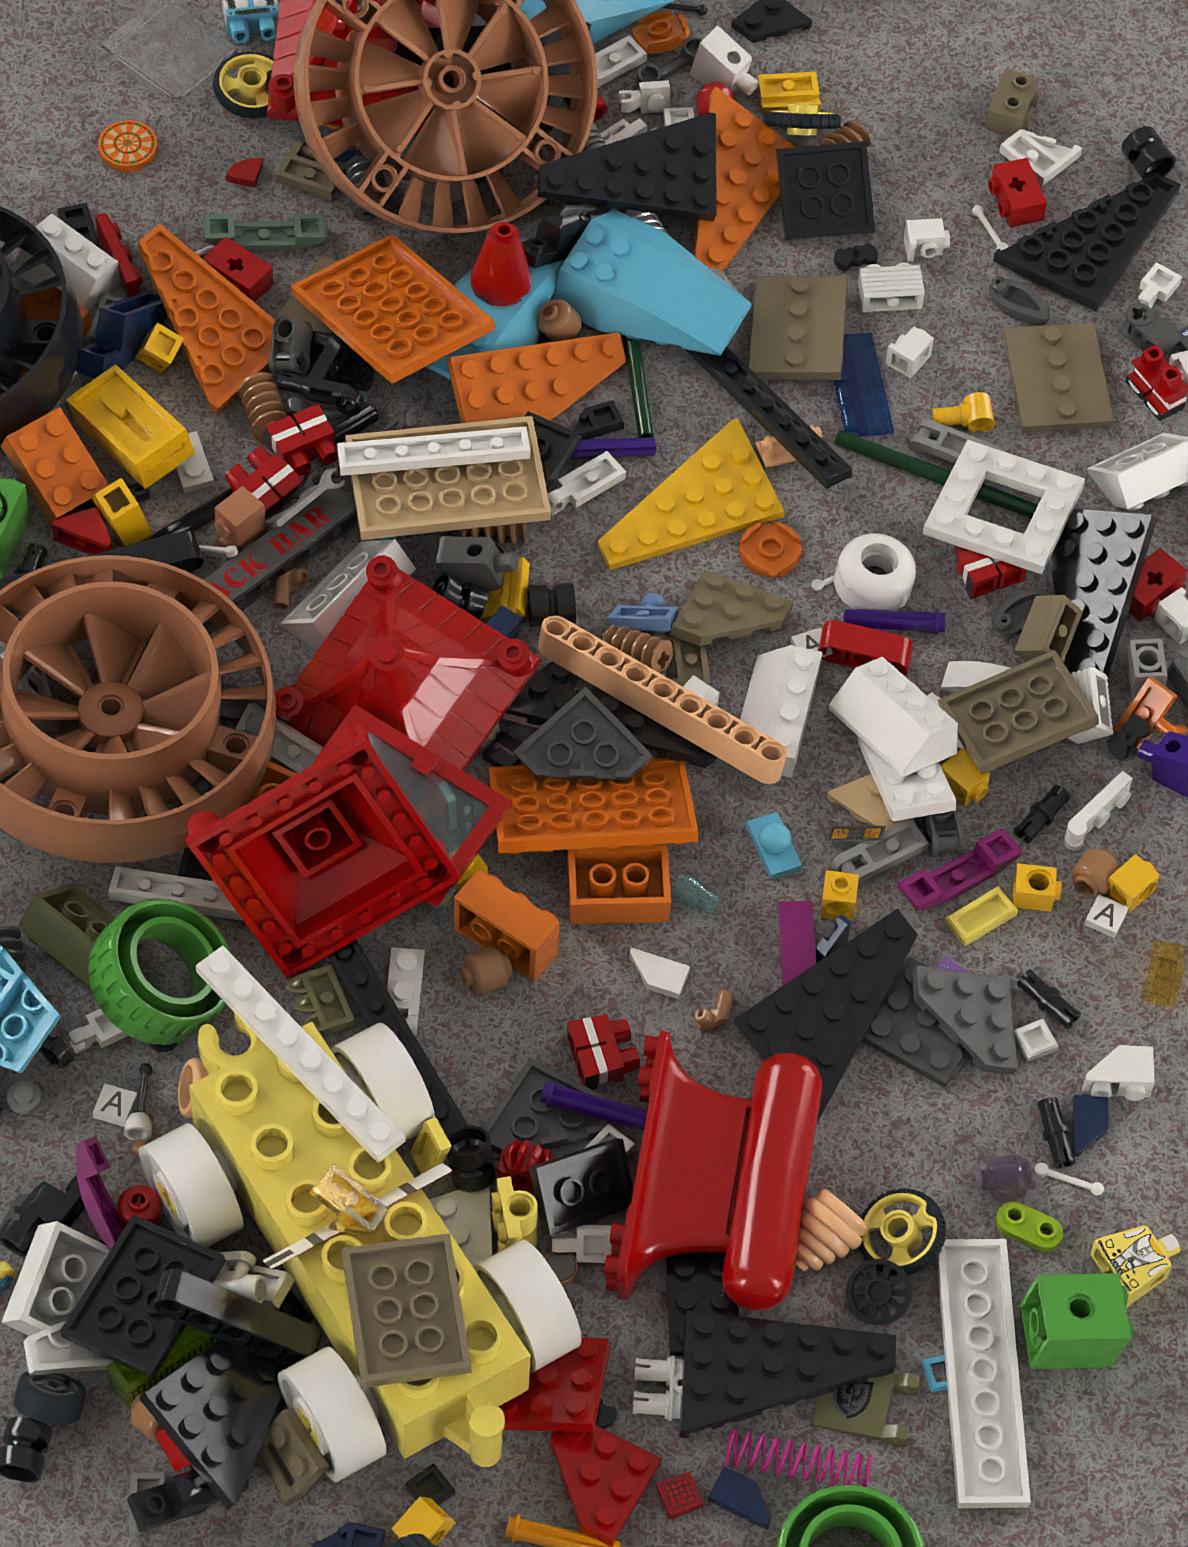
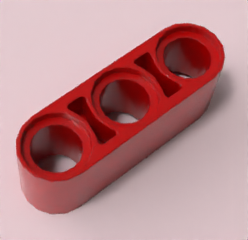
(858, 645)

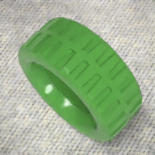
(124, 991)
(849, 1507)

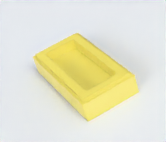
(981, 916)
(430, 1146)

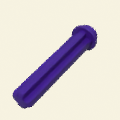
(616, 447)
(896, 619)
(593, 1105)

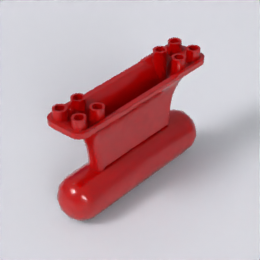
(720, 1175)

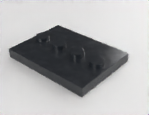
(118, 1306)

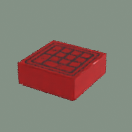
(679, 1495)

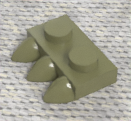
(323, 999)

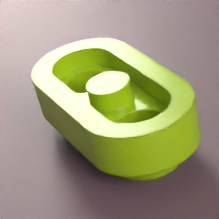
(1028, 1227)

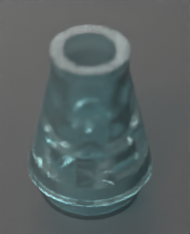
(694, 893)

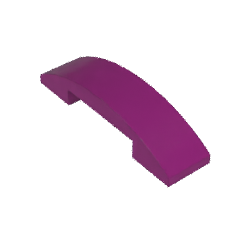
(962, 874)
(97, 1202)

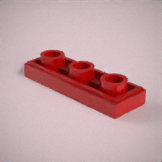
(110, 238)

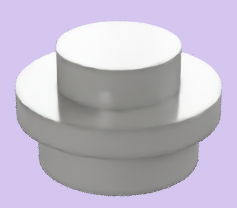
(24, 1097)

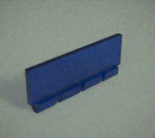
(861, 389)

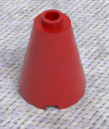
(501, 267)

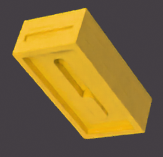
(130, 426)

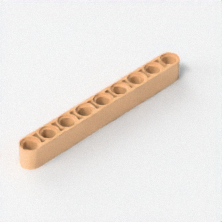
(662, 700)

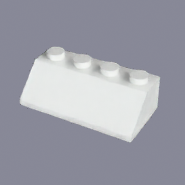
(329, 600)
(782, 697)
(895, 717)

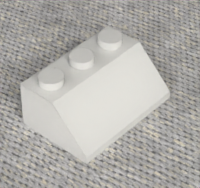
(87, 265)
(1143, 471)
(53, 1277)

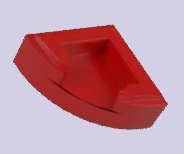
(245, 172)

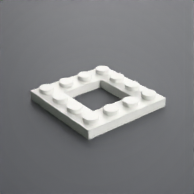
(1028, 550)

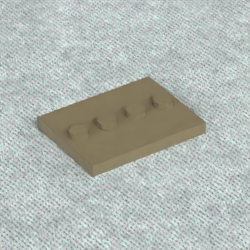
(798, 327)
(1058, 377)
(1019, 711)
(406, 1310)

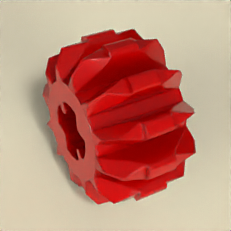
(517, 1159)

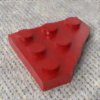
(562, 1393)
(602, 1478)

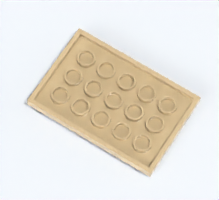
(451, 495)

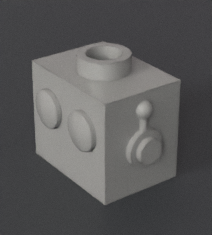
(1144, 660)

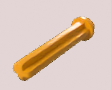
(549, 1535)

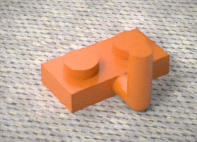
(1152, 705)

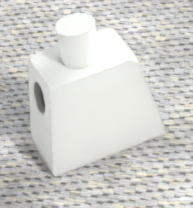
(723, 61)

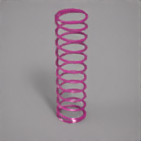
(789, 1446)

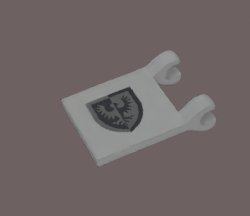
(301, 498)

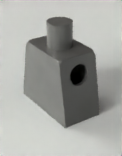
(475, 561)

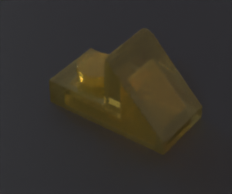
(1164, 973)
(354, 1206)

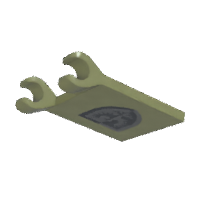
(864, 1408)

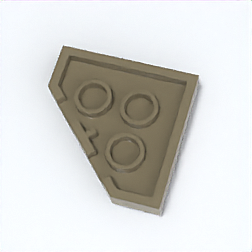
(727, 609)

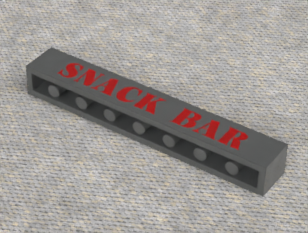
(283, 549)

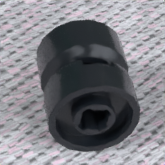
(1147, 152)
(465, 596)
(551, 602)
(471, 1159)
(25, 1444)

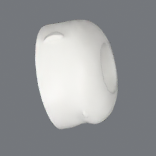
(868, 590)

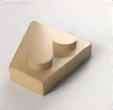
(863, 802)

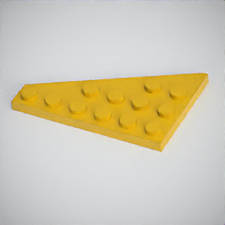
(704, 499)

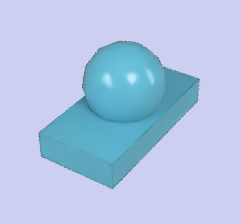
(774, 845)

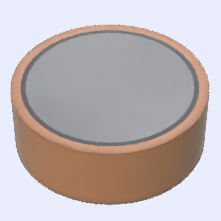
(564, 1267)

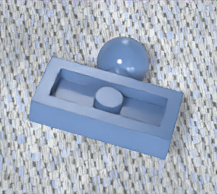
(649, 616)

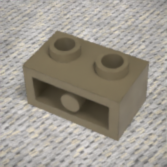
(1013, 102)
(1048, 627)

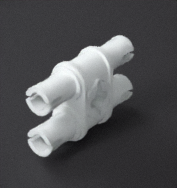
(661, 1371)

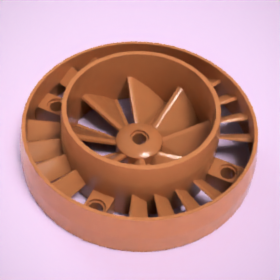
(461, 134)
(161, 716)

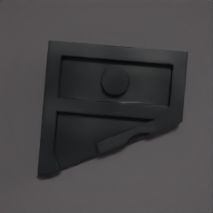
(770, 19)

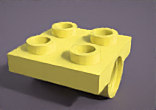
(513, 1215)

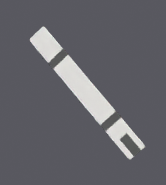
(387, 1199)

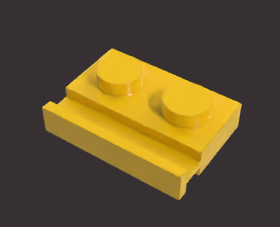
(788, 88)
(511, 594)

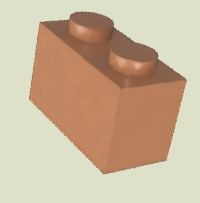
(239, 520)

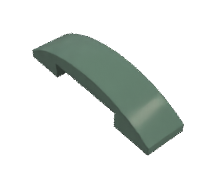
(266, 236)

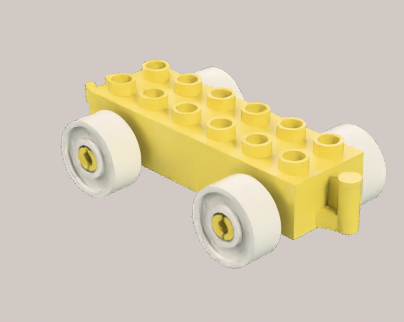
(272, 1146)

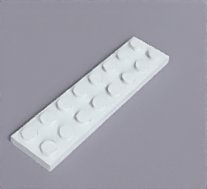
(982, 1374)

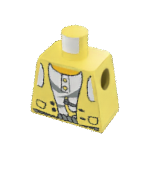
(1137, 1259)

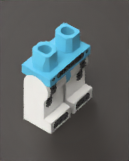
(250, 17)

